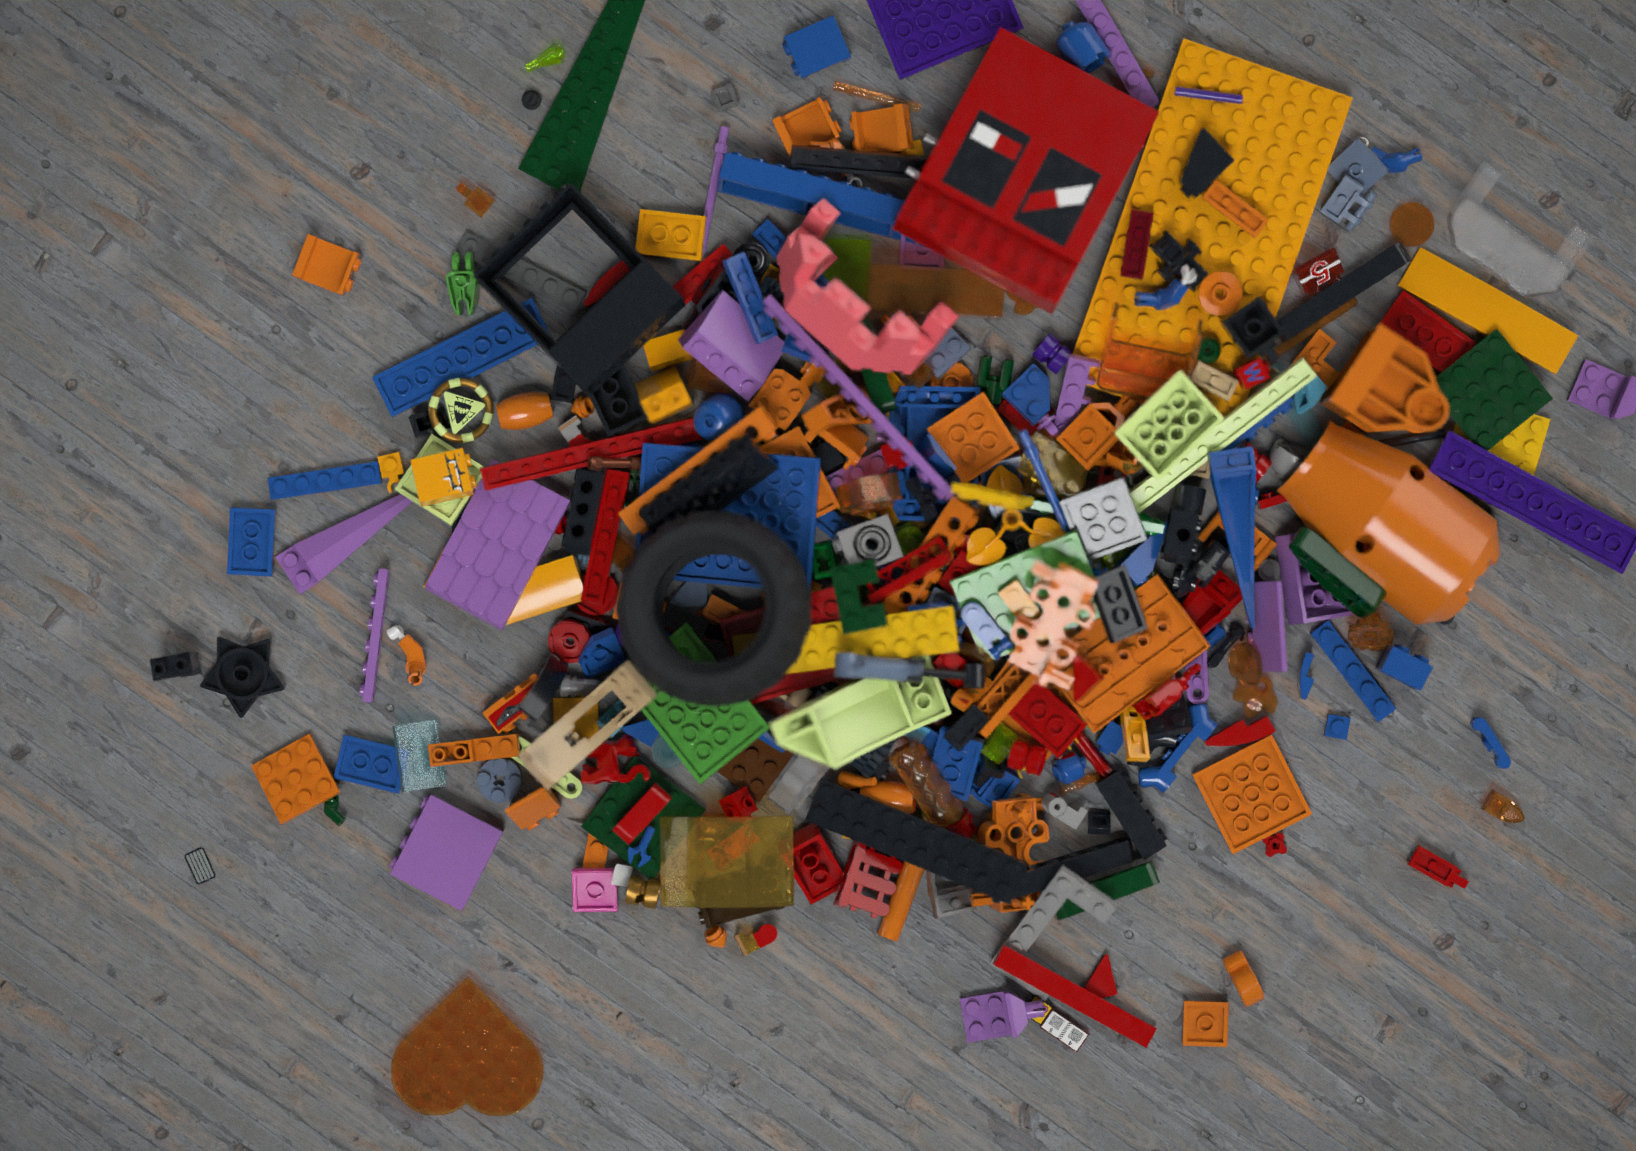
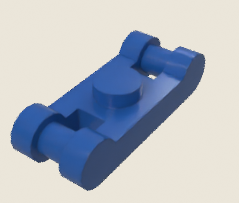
(1491, 742)

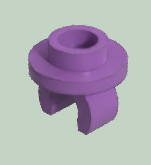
(1046, 422)

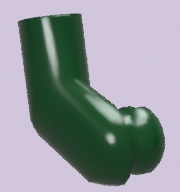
(331, 810)

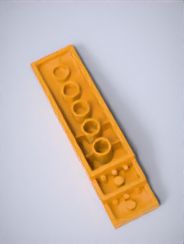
(1487, 309)

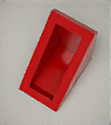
(1085, 677)

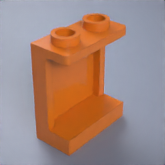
(807, 124)
(845, 439)

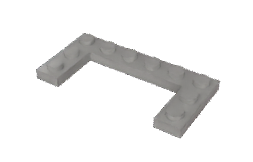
(1062, 886)

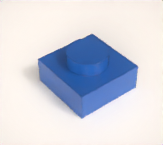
(1337, 726)

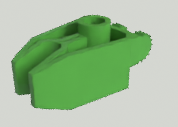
(463, 285)

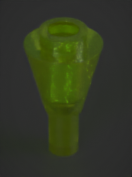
(552, 56)

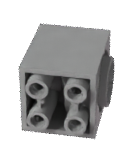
(879, 531)

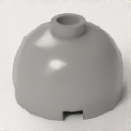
(1287, 458)

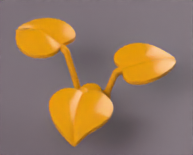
(985, 547)

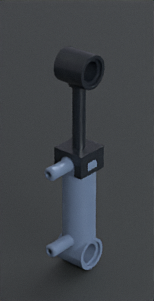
(904, 670)

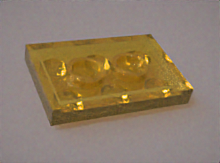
(1062, 469)

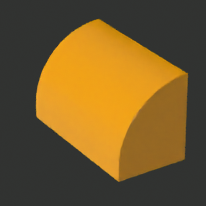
(666, 351)

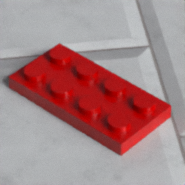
(1426, 331)

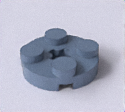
(512, 780)

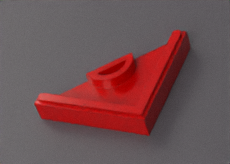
(1102, 980)

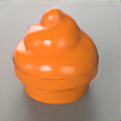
(582, 407)
(716, 936)

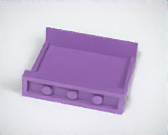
(445, 852)

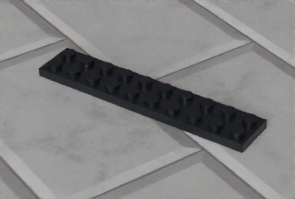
(916, 841)

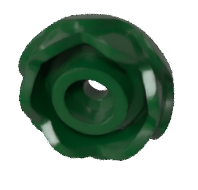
(1214, 352)

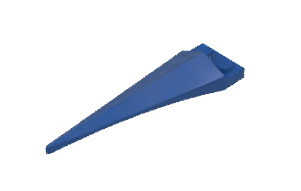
(1234, 489)

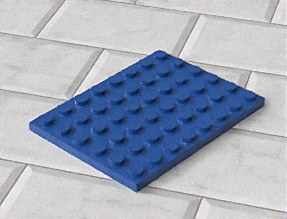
(781, 502)

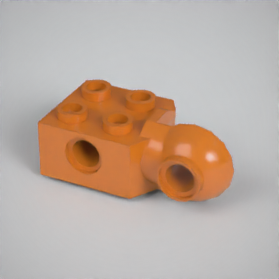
(786, 394)

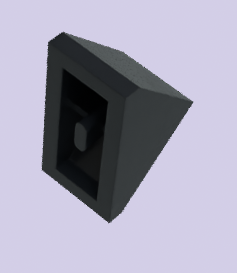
(421, 423)

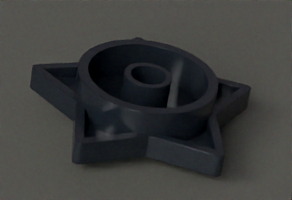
(226, 676)

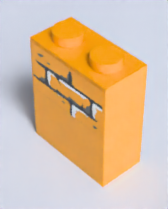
(443, 477)

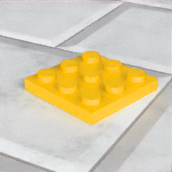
(991, 496)

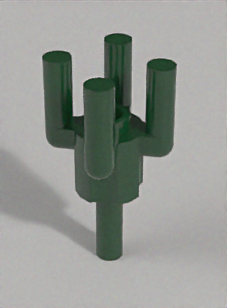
(994, 385)

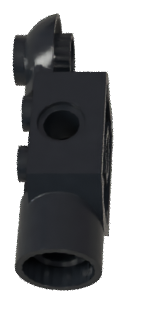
(719, 280)
(1183, 514)

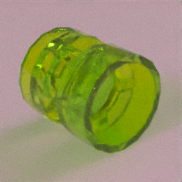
(909, 539)

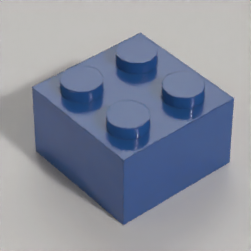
(1404, 667)

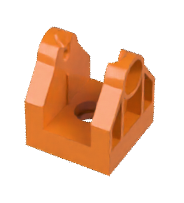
(1387, 387)

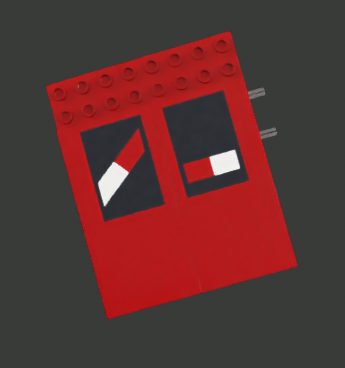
(1025, 170)

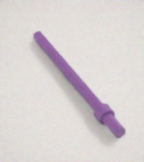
(720, 149)

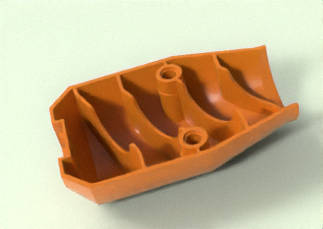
(1411, 525)

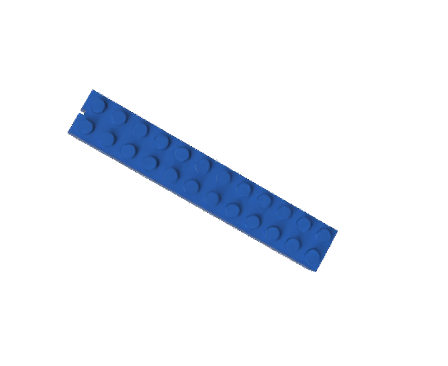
(800, 192)

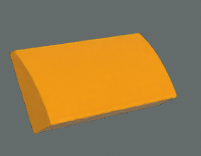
(549, 589)

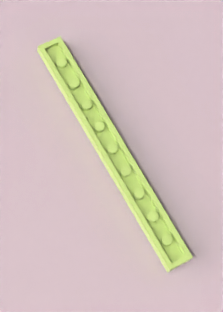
(1227, 431)

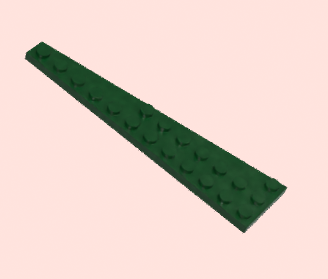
(576, 117)

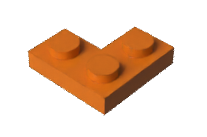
(1315, 352)

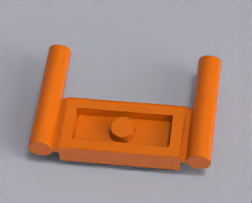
(1262, 544)

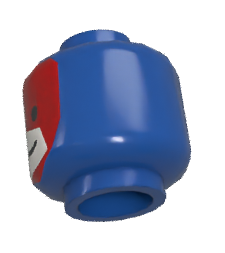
(1069, 768)

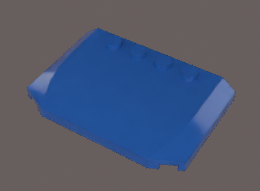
(914, 414)

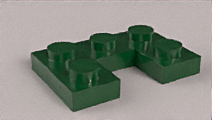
(845, 584)

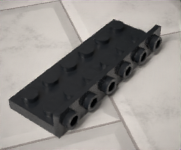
(712, 484)

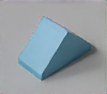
(1309, 395)

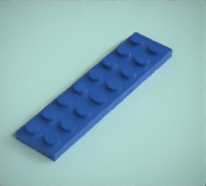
(457, 357)

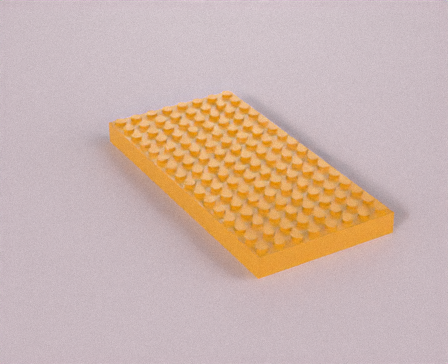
(1281, 157)

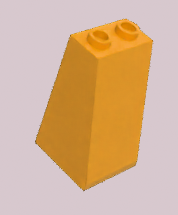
(663, 395)

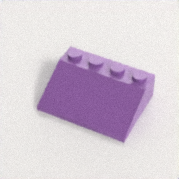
(727, 348)
(1304, 596)
(1269, 629)

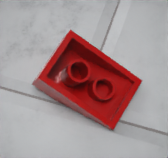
(815, 864)

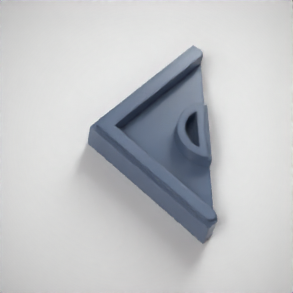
(691, 595)

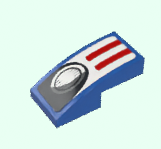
(1305, 682)

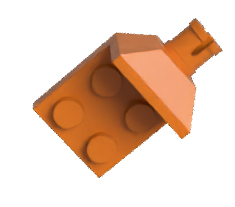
(1094, 430)

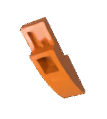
(474, 750)

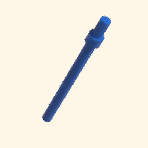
(1032, 452)

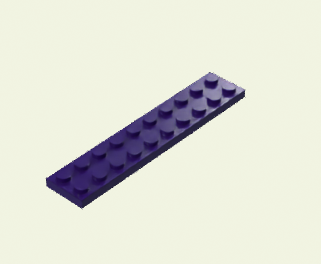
(1534, 502)

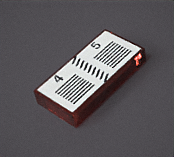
(1064, 1030)

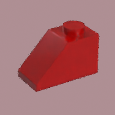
(950, 661)

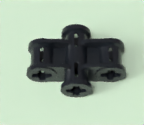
(1174, 254)

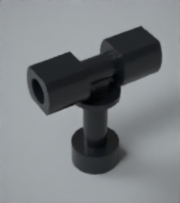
(926, 497)

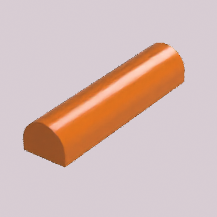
(900, 901)

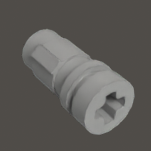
(578, 687)

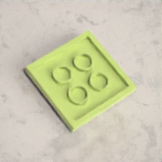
(448, 510)

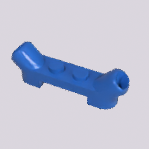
(1161, 776)

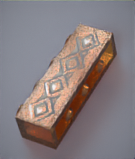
(926, 784)

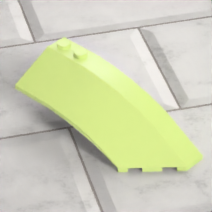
(860, 717)

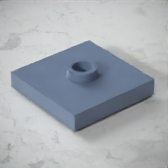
(1359, 164)

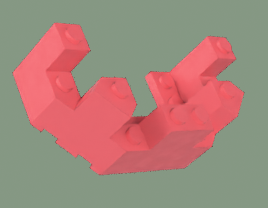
(837, 313)

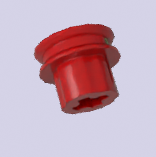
(964, 825)

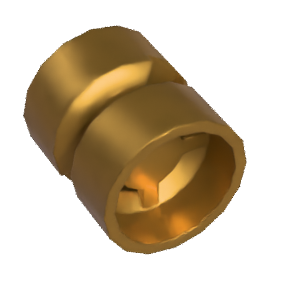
(643, 892)

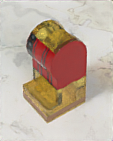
(765, 935)

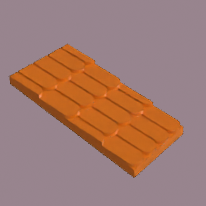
(1139, 661)

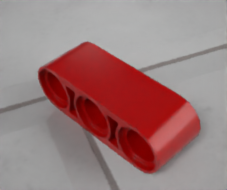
(642, 813)

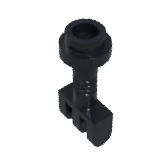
(1236, 633)

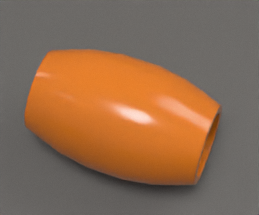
(524, 410)
(892, 794)

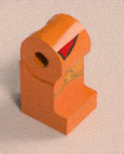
(966, 697)

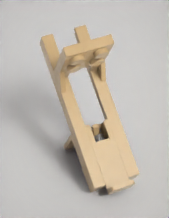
(561, 750)

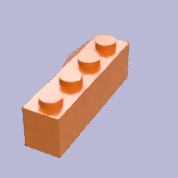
(835, 412)

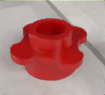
(1280, 848)

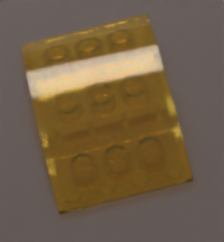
(727, 861)

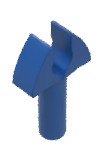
(642, 847)

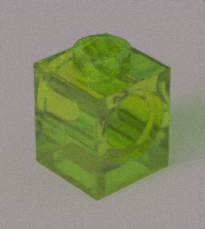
(999, 743)

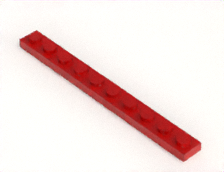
(577, 455)

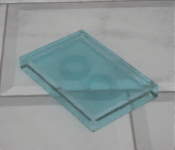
(413, 755)

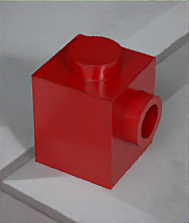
(893, 457)

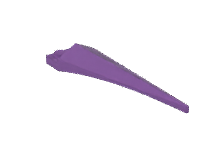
(320, 554)

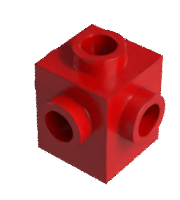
(738, 803)

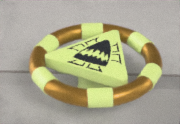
(460, 410)

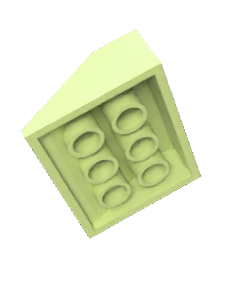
(1168, 425)

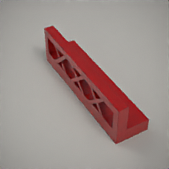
(915, 574)

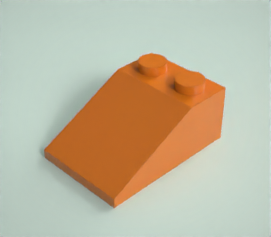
(533, 808)

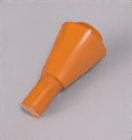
(854, 781)

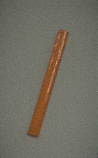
(874, 96)

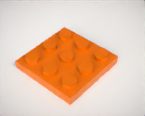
(974, 438)
(295, 779)

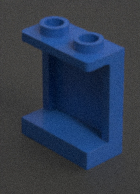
(816, 47)

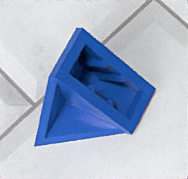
(935, 456)

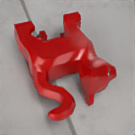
(1165, 694)
(607, 763)

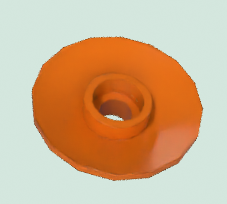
(1230, 296)

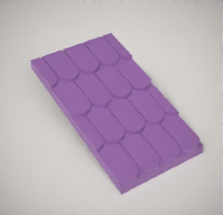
(497, 549)

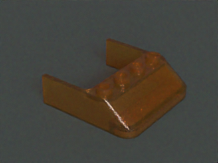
(1141, 369)

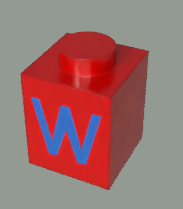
(1252, 373)

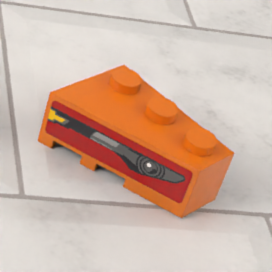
(505, 711)

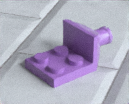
(1604, 391)
(997, 1015)

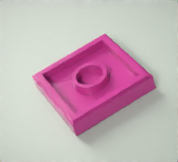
(593, 890)

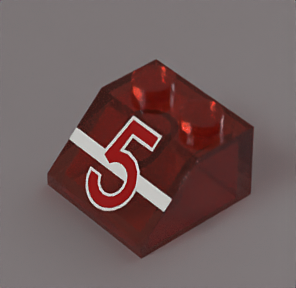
(1318, 271)

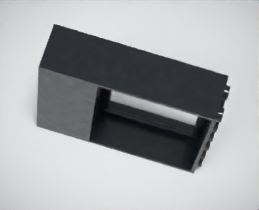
(615, 324)

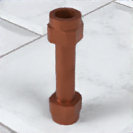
(598, 462)

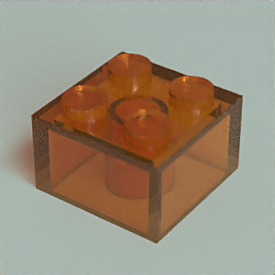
(869, 494)

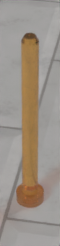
(1284, 347)

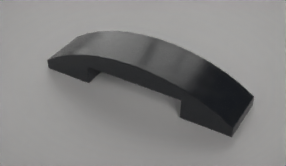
(544, 687)

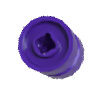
(1052, 353)

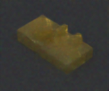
(831, 390)

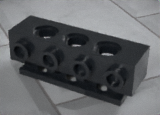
(583, 544)

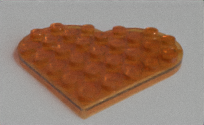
(468, 1056)

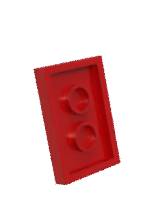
(1047, 719)

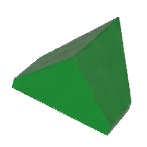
(824, 559)

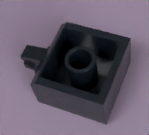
(1254, 330)

